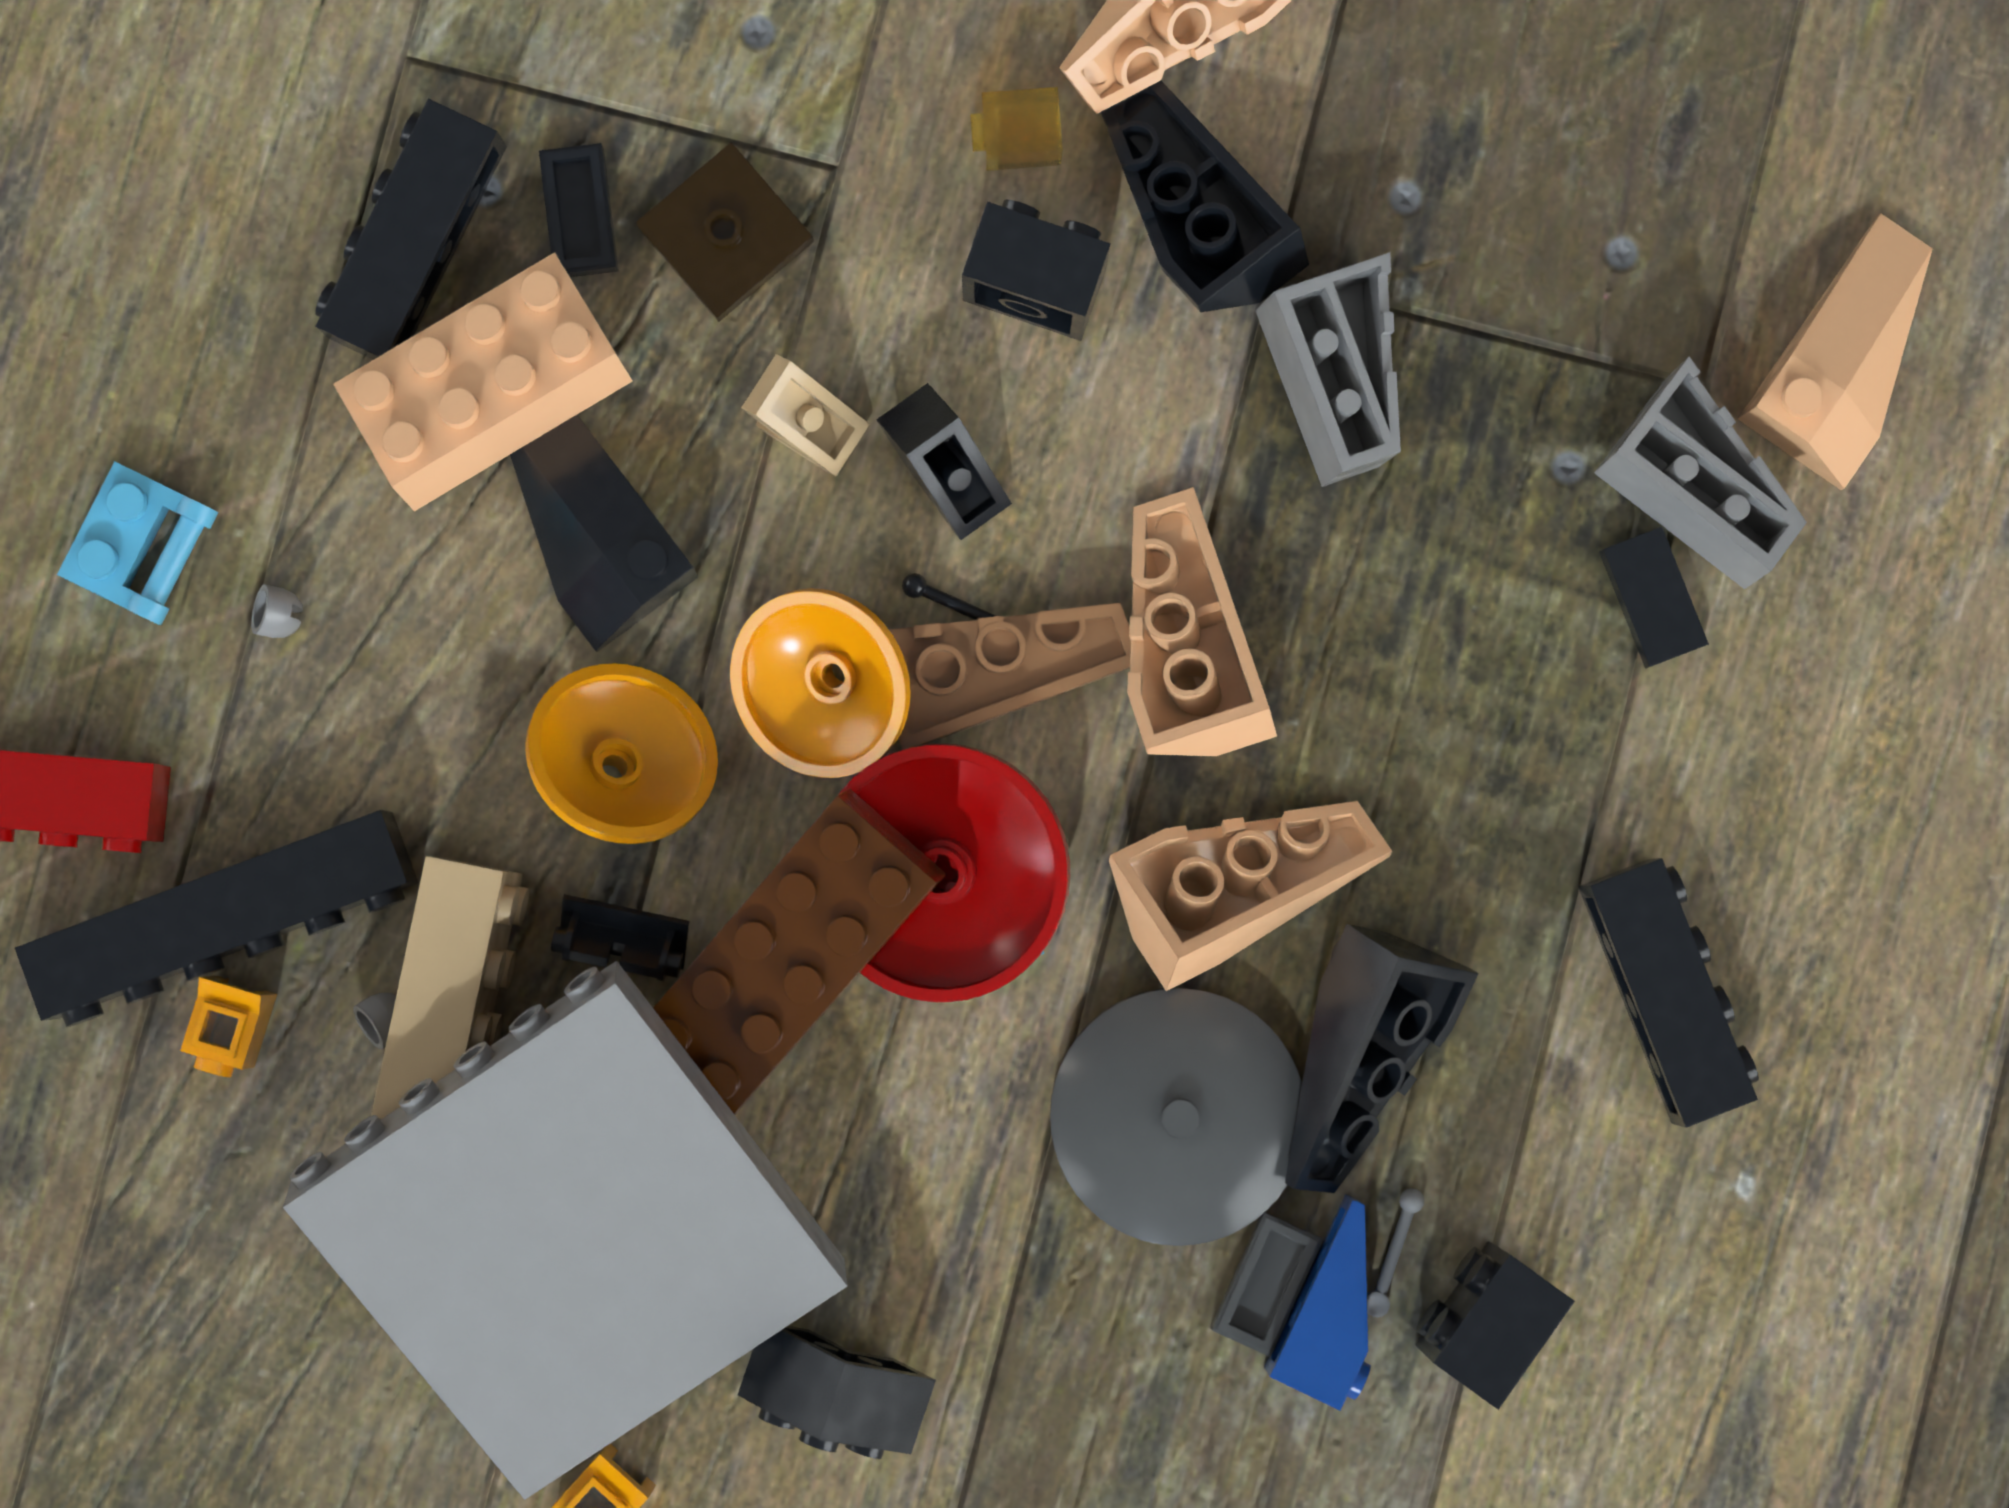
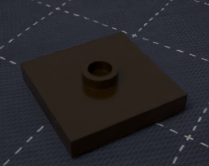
(724, 232)

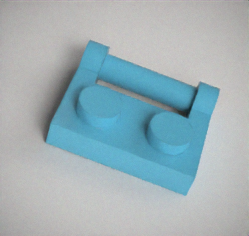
(120, 534)

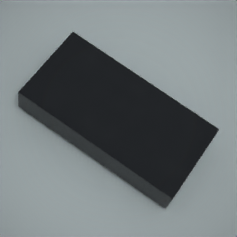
(579, 209)
(1653, 597)

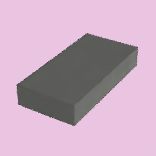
(1266, 1283)

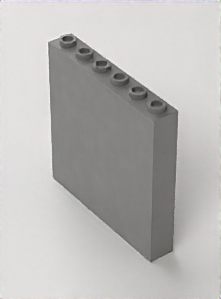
(566, 1230)

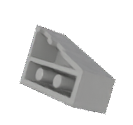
(1337, 366)
(1702, 481)

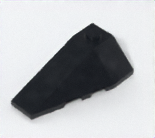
(596, 534)

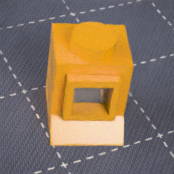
(227, 1026)
(605, 1486)

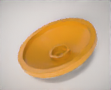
(794, 700)
(628, 722)

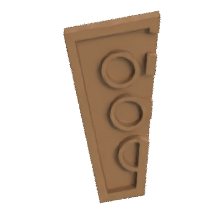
(1003, 664)

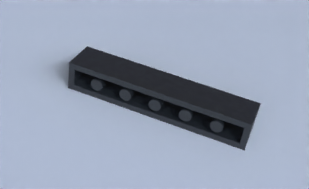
(217, 916)

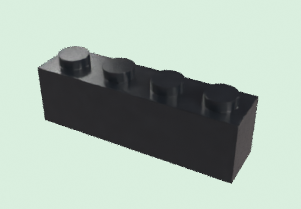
(411, 231)
(1669, 992)

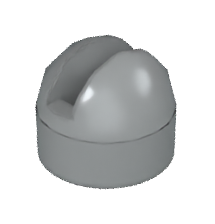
(273, 612)
(375, 1017)

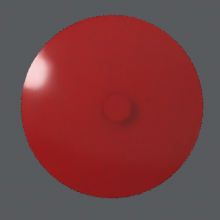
(1000, 862)

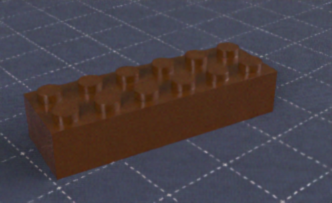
(796, 946)

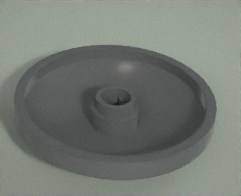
(1176, 1116)

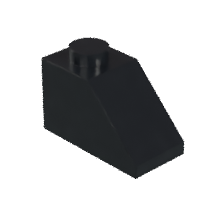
(944, 460)

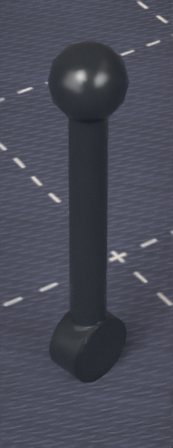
(915, 586)

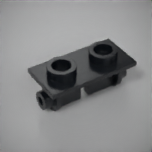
(645, 940)

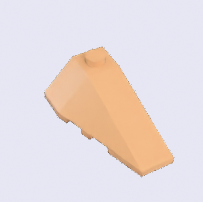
(1140, 39)
(1841, 366)
(1188, 655)
(1223, 887)

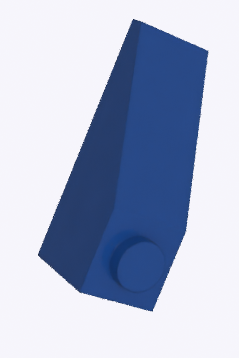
(1328, 1326)

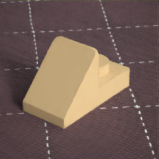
(804, 415)

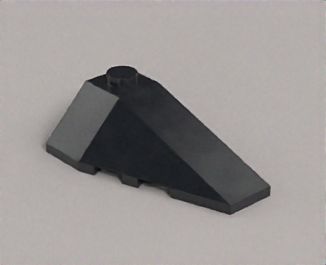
(1200, 207)
(1369, 1028)

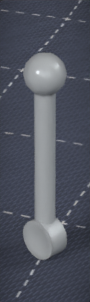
(1411, 1202)

